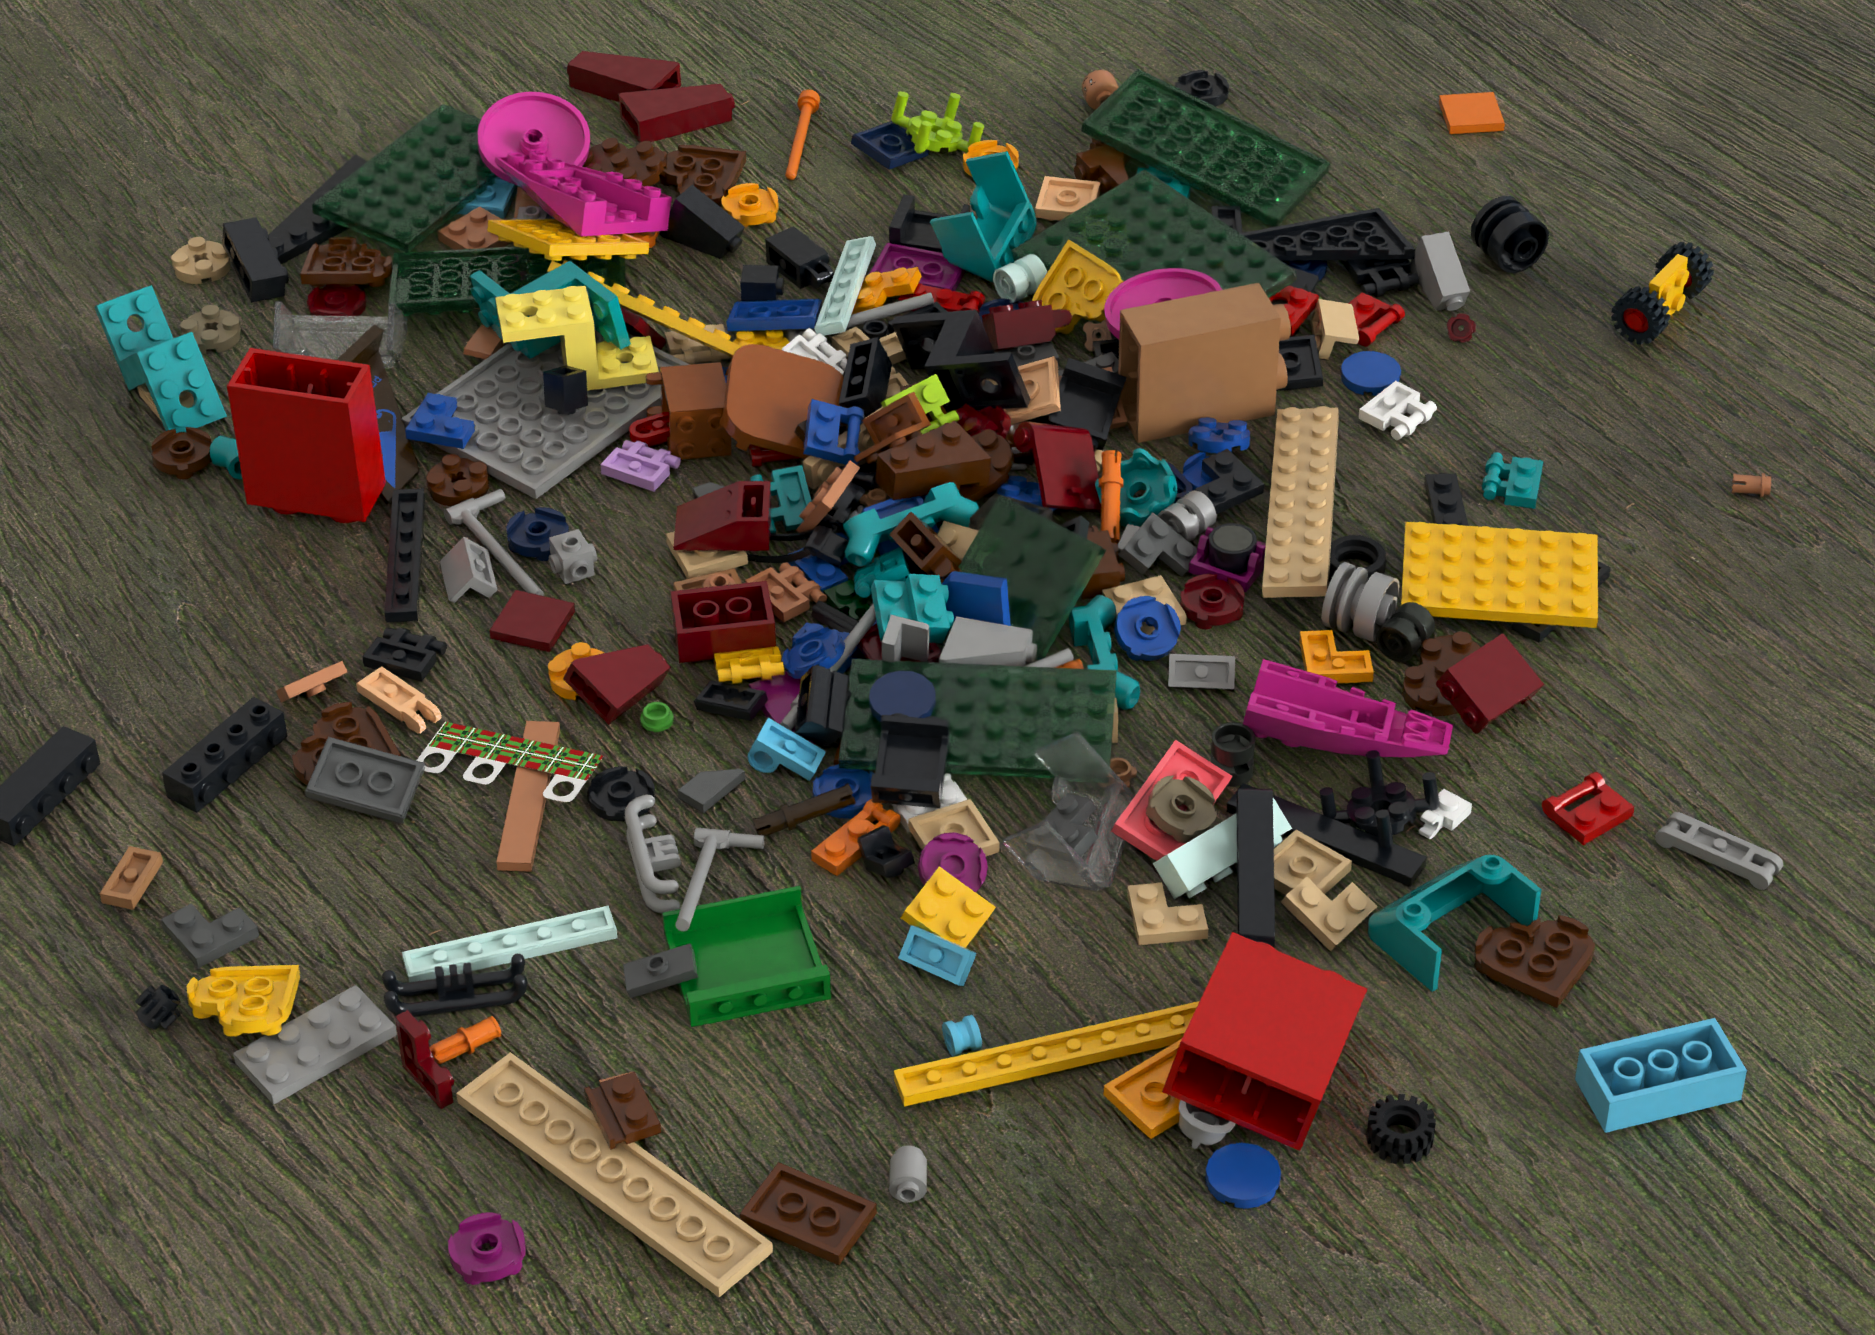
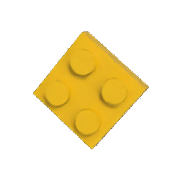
(948, 909)

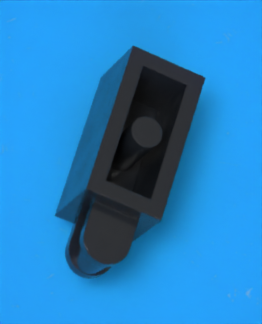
(798, 258)

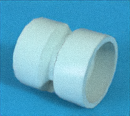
(1019, 278)

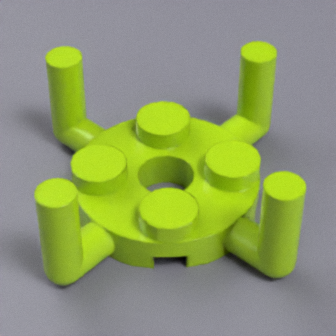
(934, 132)

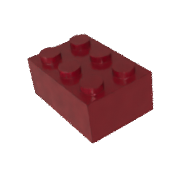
(722, 620)

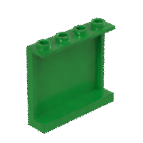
(749, 957)

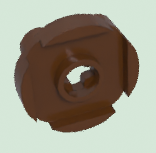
(181, 452)
(469, 476)

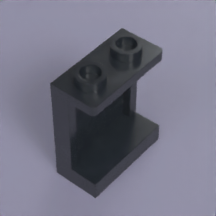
(913, 227)
(1088, 400)
(911, 761)

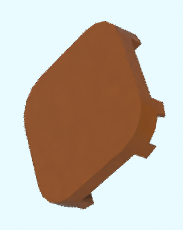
(771, 395)

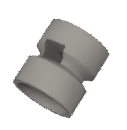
(1190, 515)

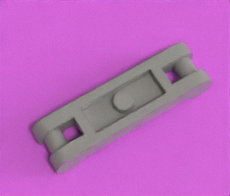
(1720, 849)

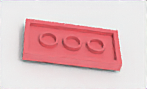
(1178, 762)

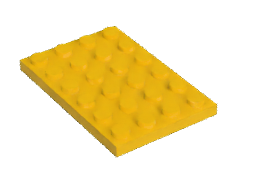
(1501, 574)

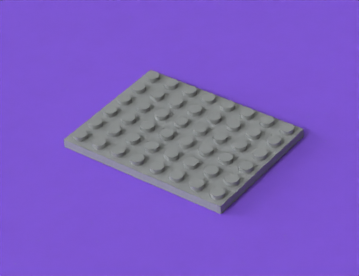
(526, 440)

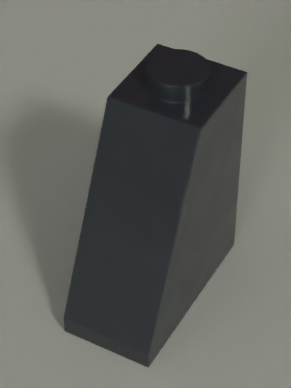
(702, 225)

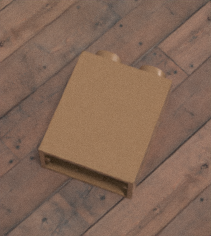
(1201, 360)

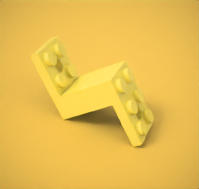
(569, 315)

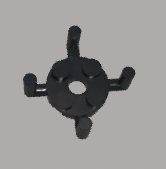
(1382, 807)

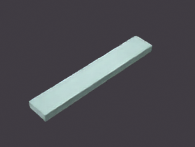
(845, 286)
(500, 945)

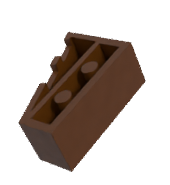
(932, 460)

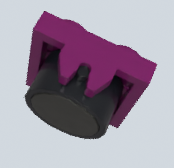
(1229, 552)

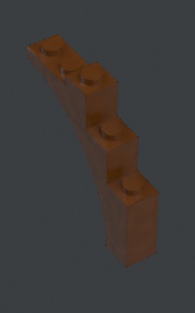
(1102, 165)

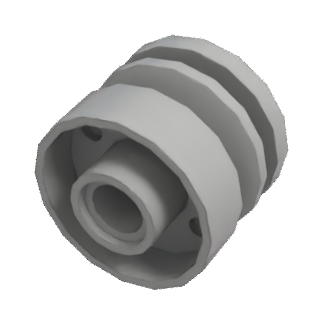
(1359, 601)

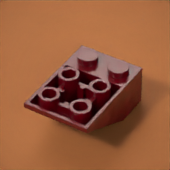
(726, 519)

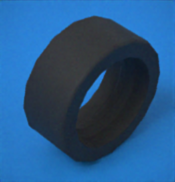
(1357, 548)

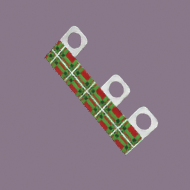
(500, 749)

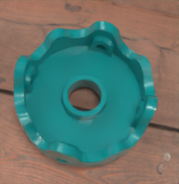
(1147, 474)

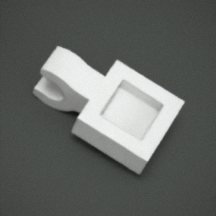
(1448, 815)

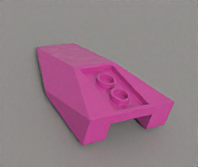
(587, 198)

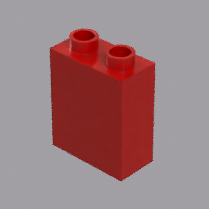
(307, 434)
(1264, 1040)

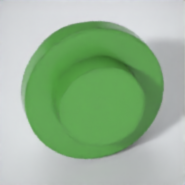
(656, 717)

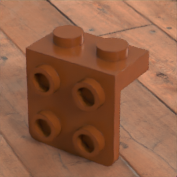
(894, 426)

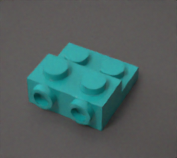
(917, 599)

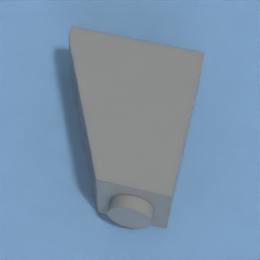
(1440, 272)
(988, 644)

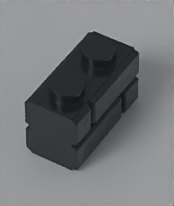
(822, 705)

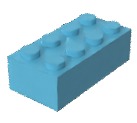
(1660, 1075)

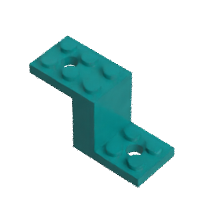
(603, 303)
(160, 360)

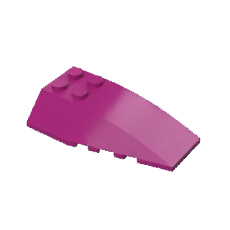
(1318, 715)

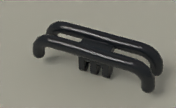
(456, 989)

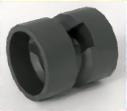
(1405, 632)
(1234, 751)

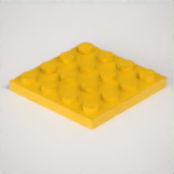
(557, 240)

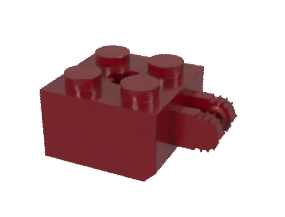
(1023, 326)

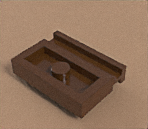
(622, 1110)

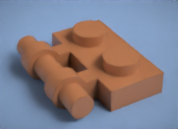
(785, 598)

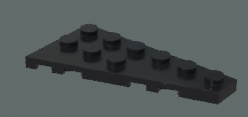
(305, 228)
(1339, 237)

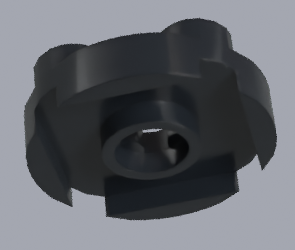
(842, 507)

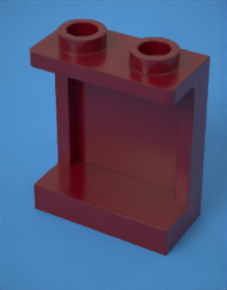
(1489, 683)

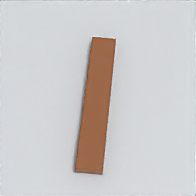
(526, 806)

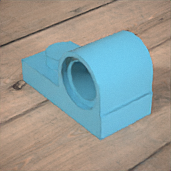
(781, 746)

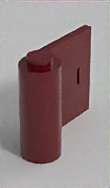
(1063, 464)

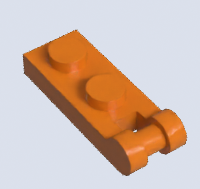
(842, 847)

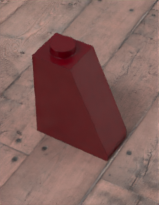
(616, 679)

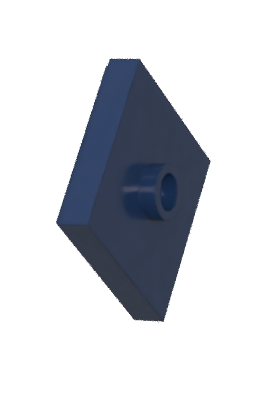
(887, 145)

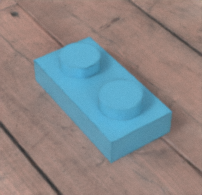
(937, 955)

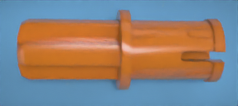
(466, 1040)

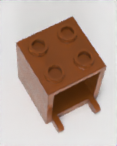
(695, 404)

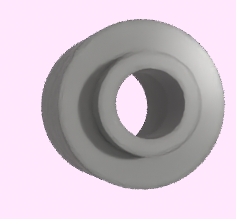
(908, 1174)

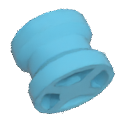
(962, 1035)

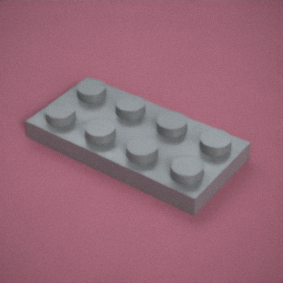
(315, 1044)

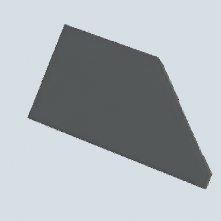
(710, 787)

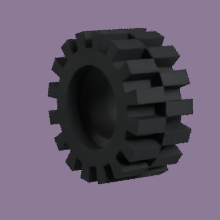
(1401, 1144)

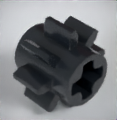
(158, 1007)

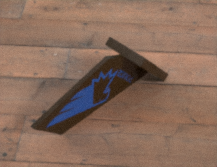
(397, 452)

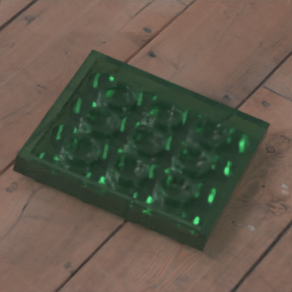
(1042, 567)

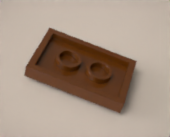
(808, 1213)

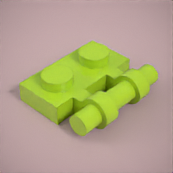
(931, 397)

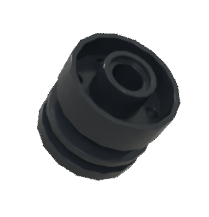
(1509, 234)

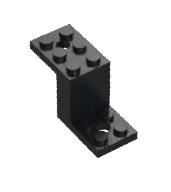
(961, 359)

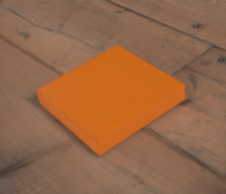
(1471, 113)

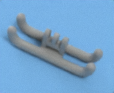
(651, 856)

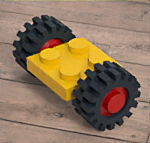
(1679, 275)

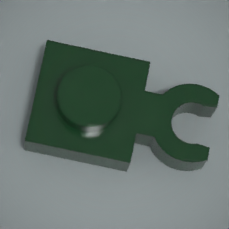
(846, 600)

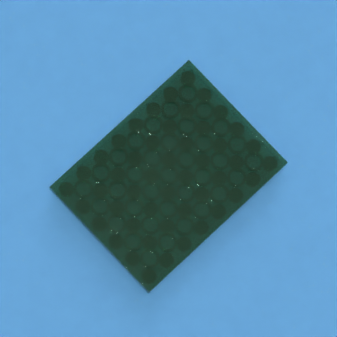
(1155, 227)

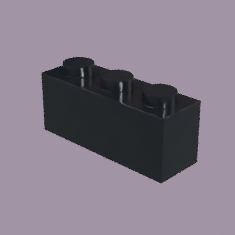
(254, 259)
(866, 376)

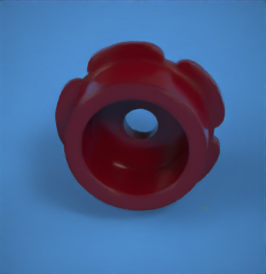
(1453, 325)

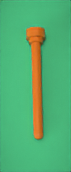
(808, 104)

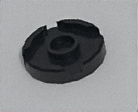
(1204, 86)
(615, 788)

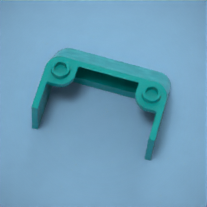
(1002, 221)
(1400, 924)

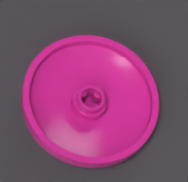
(533, 123)
(1153, 288)

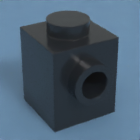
(761, 283)
(565, 389)

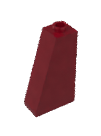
(615, 74)
(674, 111)

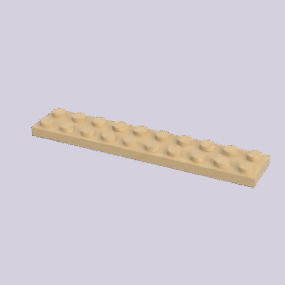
(1301, 503)
(622, 1181)

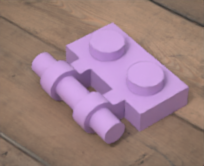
(640, 465)

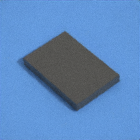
(365, 780)

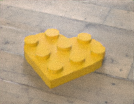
(1078, 284)
(246, 997)

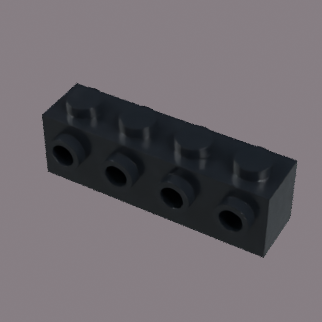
(224, 754)
(44, 782)

